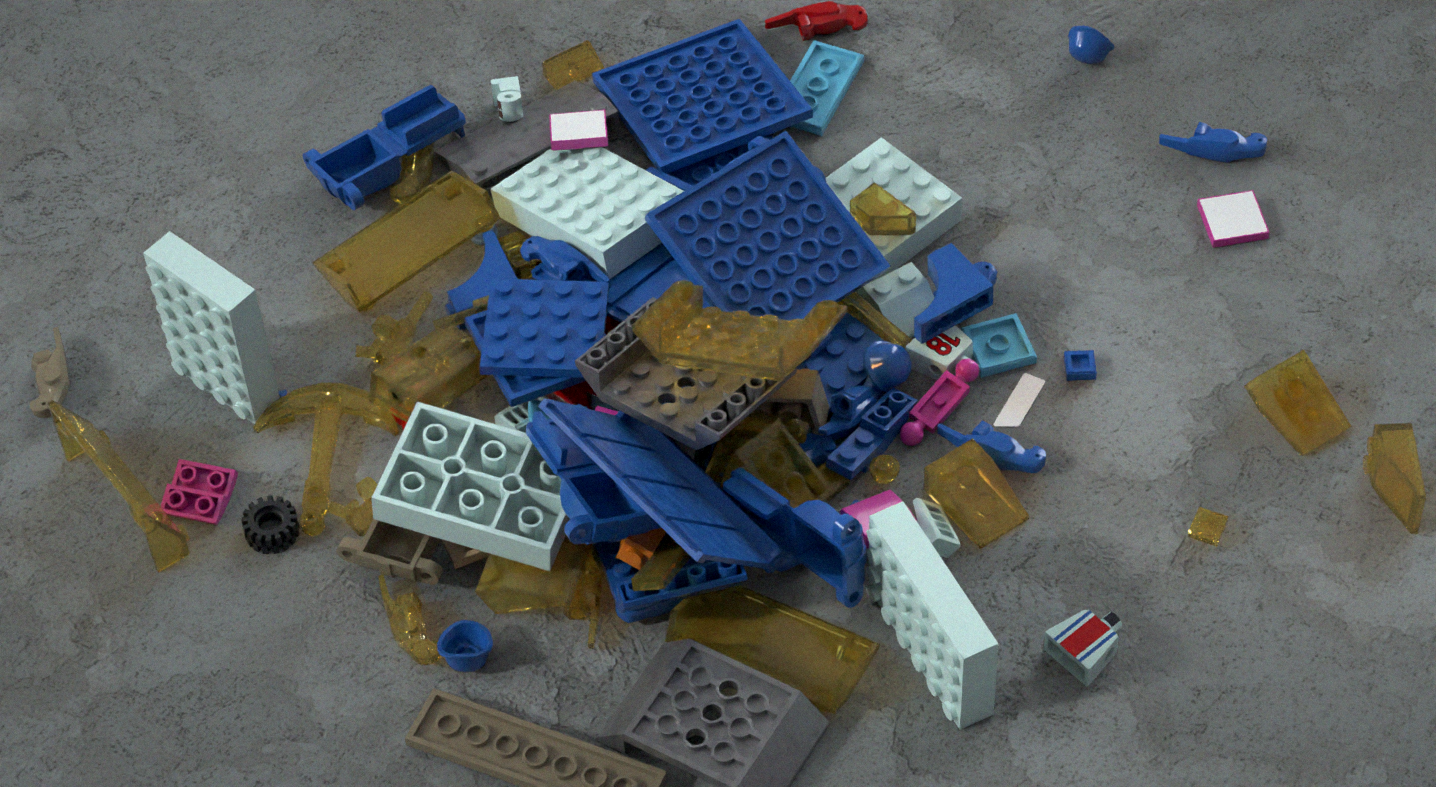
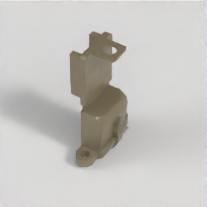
(394, 552)

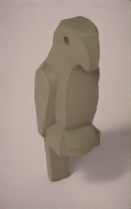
(51, 377)

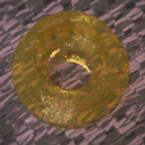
(884, 475)

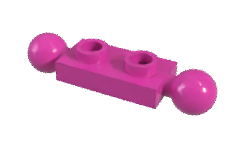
(939, 402)

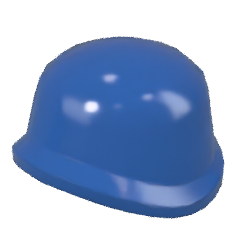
(1088, 45)
(886, 364)
(465, 645)

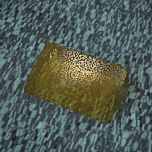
(571, 65)

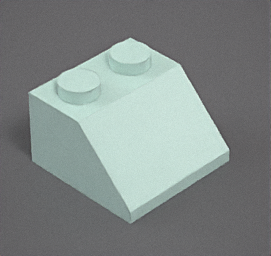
(900, 296)

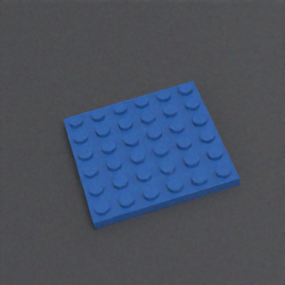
(702, 96)
(767, 235)

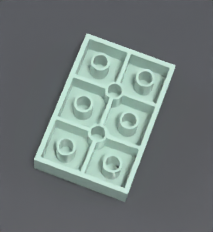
(586, 201)
(934, 203)
(212, 327)
(473, 487)
(931, 616)

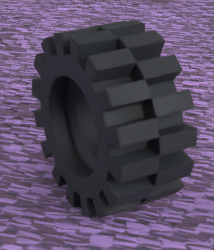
(267, 511)

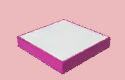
(578, 130)
(1233, 218)

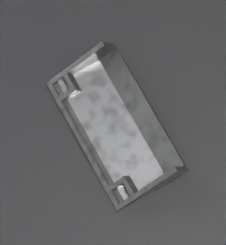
(508, 144)

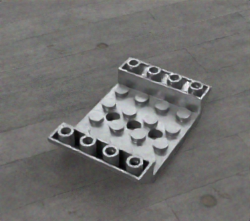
(636, 383)
(755, 743)

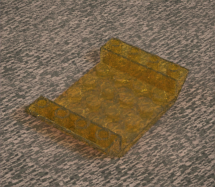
(730, 342)

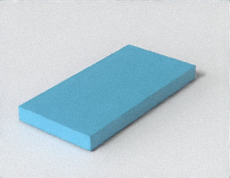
(823, 82)

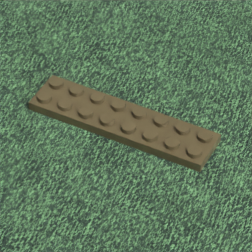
(520, 749)

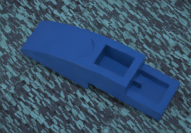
(873, 436)

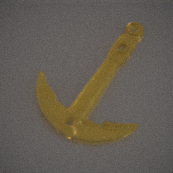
(328, 414)

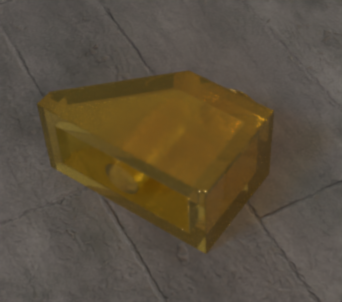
(882, 213)

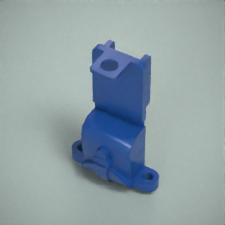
(372, 157)
(588, 495)
(812, 532)

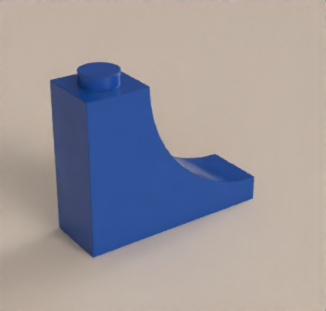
(494, 266)
(960, 293)

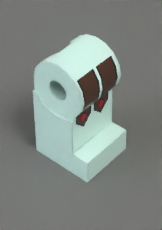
(508, 98)

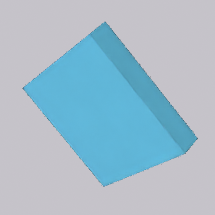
(1000, 345)

